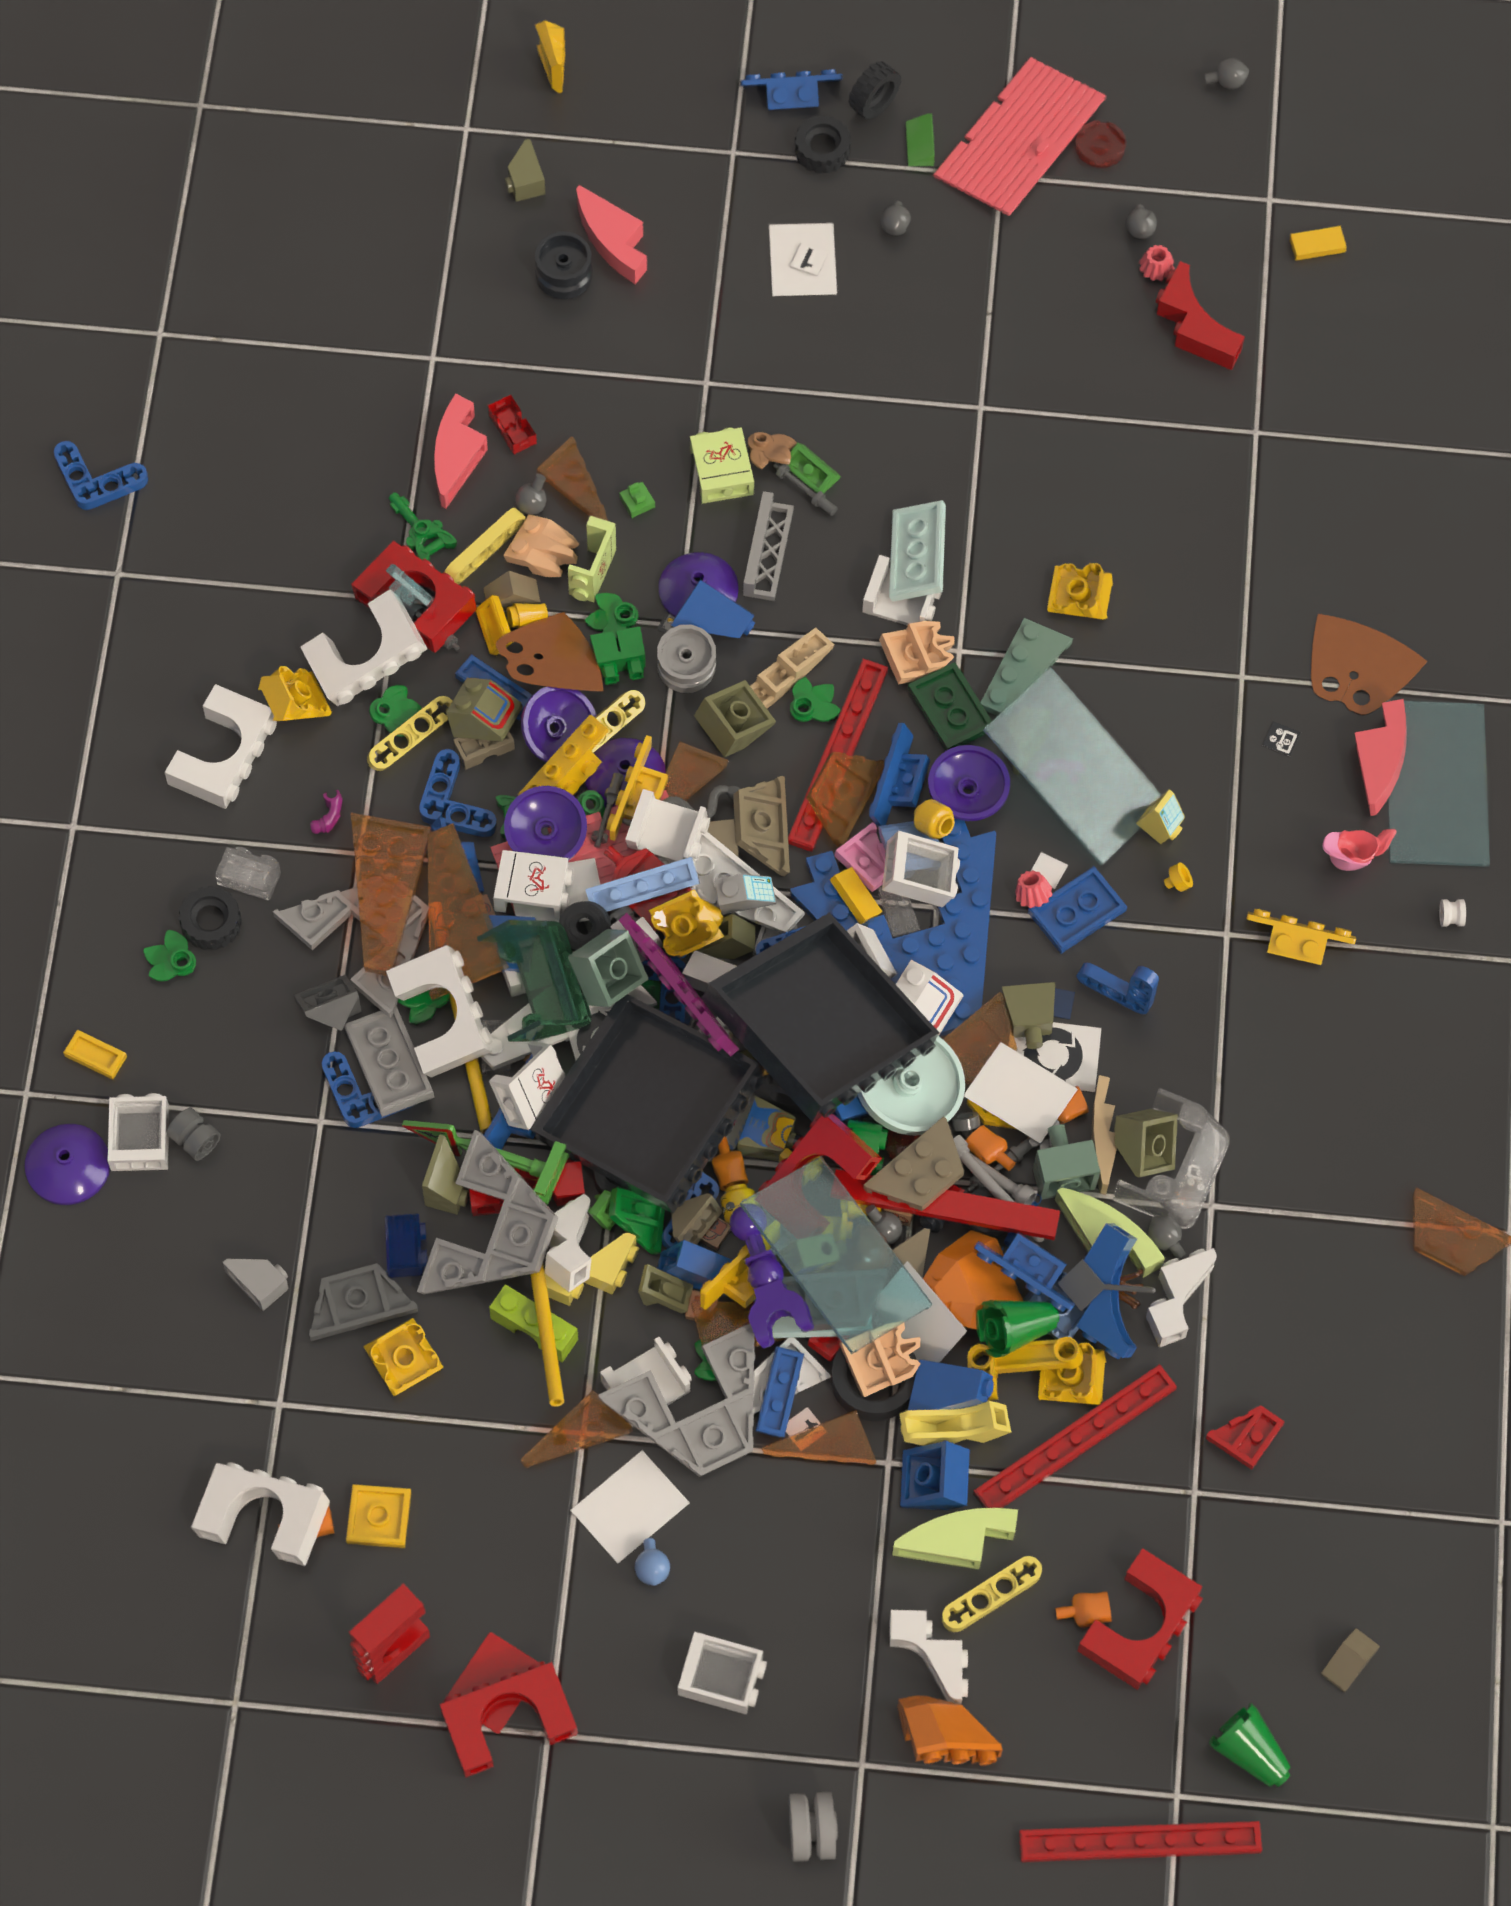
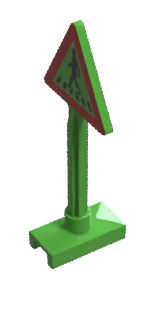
(547, 1172)

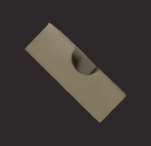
(478, 750)

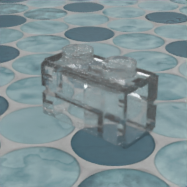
(248, 872)

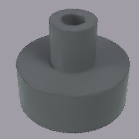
(966, 1123)

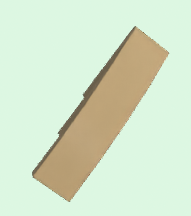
(791, 667)
(1103, 1138)

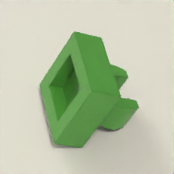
(637, 499)
(600, 1210)

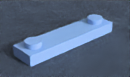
(644, 885)

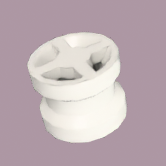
(1452, 912)

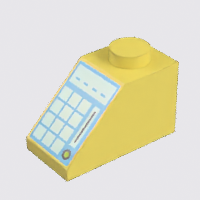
(1162, 818)

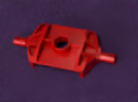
(636, 863)

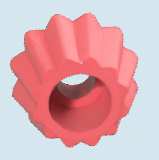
(1156, 263)
(1032, 889)

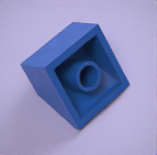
(935, 1476)

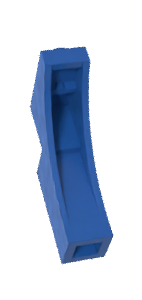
(1103, 1317)

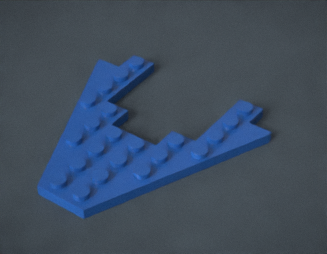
(951, 949)

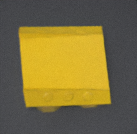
(552, 52)
(1080, 591)
(294, 695)
(685, 924)
(403, 1356)
(1078, 1384)

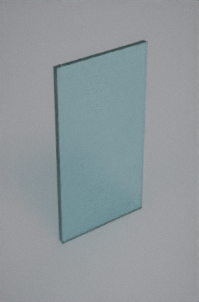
(1073, 765)
(1442, 787)
(836, 1254)

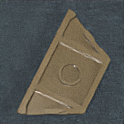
(762, 823)
(921, 1170)

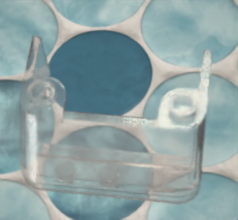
(1187, 1193)

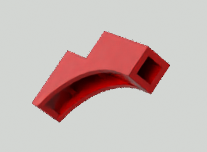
(1195, 328)

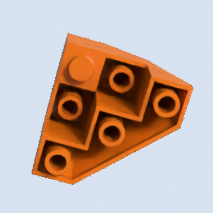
(966, 1280)
(947, 1731)

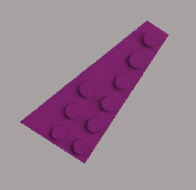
(675, 980)

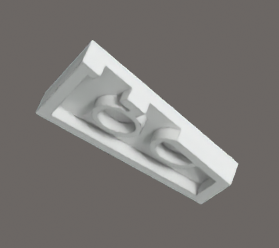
(810, 1373)

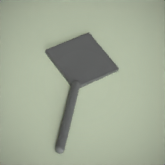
(1084, 1285)

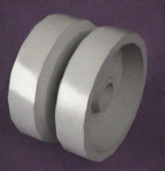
(686, 658)
(812, 1826)

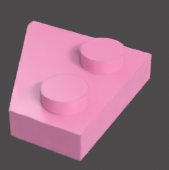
(865, 856)

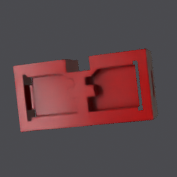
(509, 422)

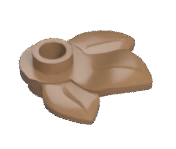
(770, 448)

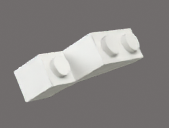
(565, 1259)
(1179, 1283)
(943, 1657)

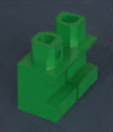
(629, 657)

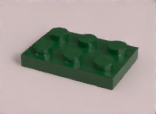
(950, 706)

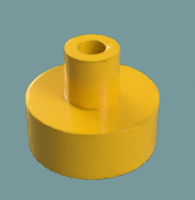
(1179, 877)

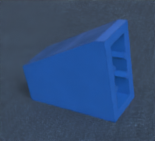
(714, 613)
(692, 1263)
(949, 1387)

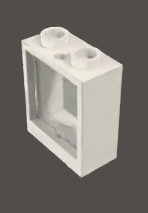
(920, 869)
(138, 1132)
(721, 1673)

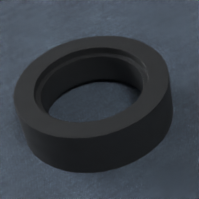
(868, 1409)

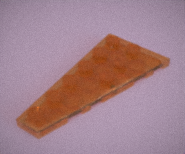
(387, 874)
(458, 908)

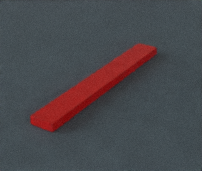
(843, 740)
(966, 1209)
(1075, 1439)
(1140, 1841)

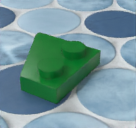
(638, 1218)

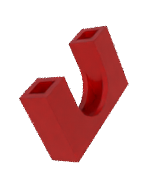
(451, 601)
(829, 1138)
(388, 1634)
(1134, 1659)
(535, 1687)

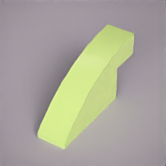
(1088, 1219)
(957, 1536)

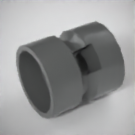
(190, 1131)

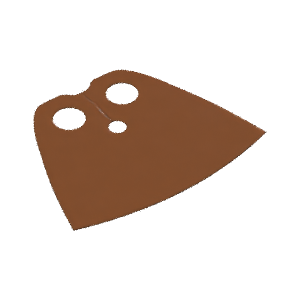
(566, 654)
(1378, 659)

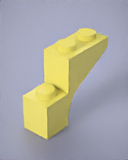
(605, 1271)
(974, 1423)

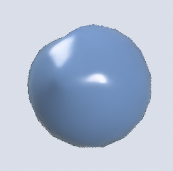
(652, 1565)

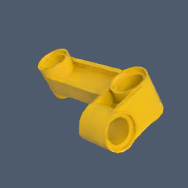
(1031, 1357)

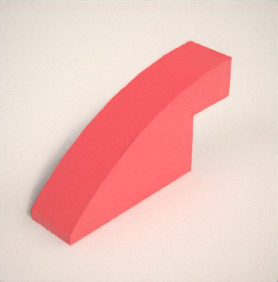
(612, 234)
(456, 449)
(1382, 754)

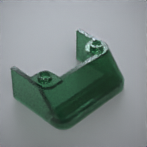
(547, 976)

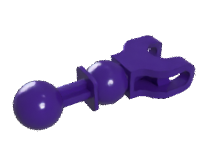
(766, 1278)

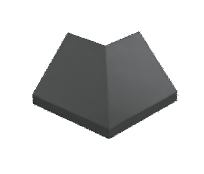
(330, 1002)

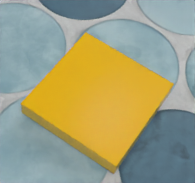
(378, 1516)

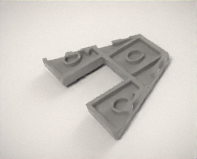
(320, 917)
(518, 1236)
(711, 1435)

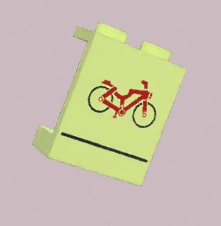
(722, 465)
(600, 540)

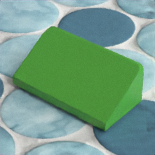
(920, 141)
(812, 469)

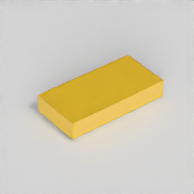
(1318, 243)
(492, 622)
(856, 895)
(95, 1054)

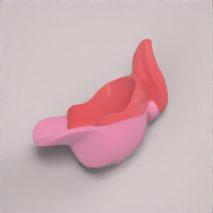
(1356, 848)

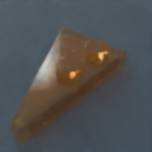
(568, 475)
(691, 770)
(581, 1428)
(835, 1439)

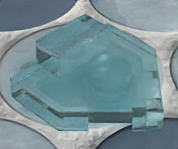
(407, 588)

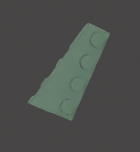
(1026, 659)

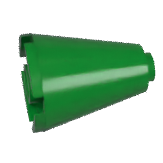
(1013, 1324)
(1252, 1747)

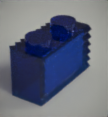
(404, 1245)

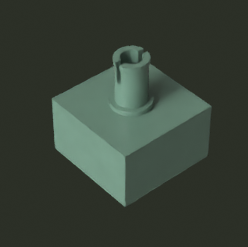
(608, 967)
(1065, 1165)

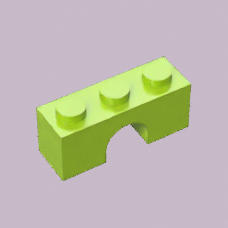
(518, 1312)

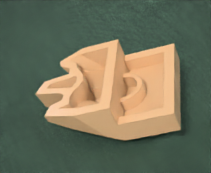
(542, 547)
(916, 650)
(883, 1361)

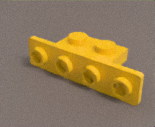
(573, 760)
(638, 779)
(1299, 940)
(731, 1281)

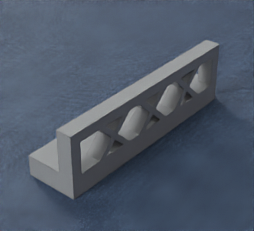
(759, 542)

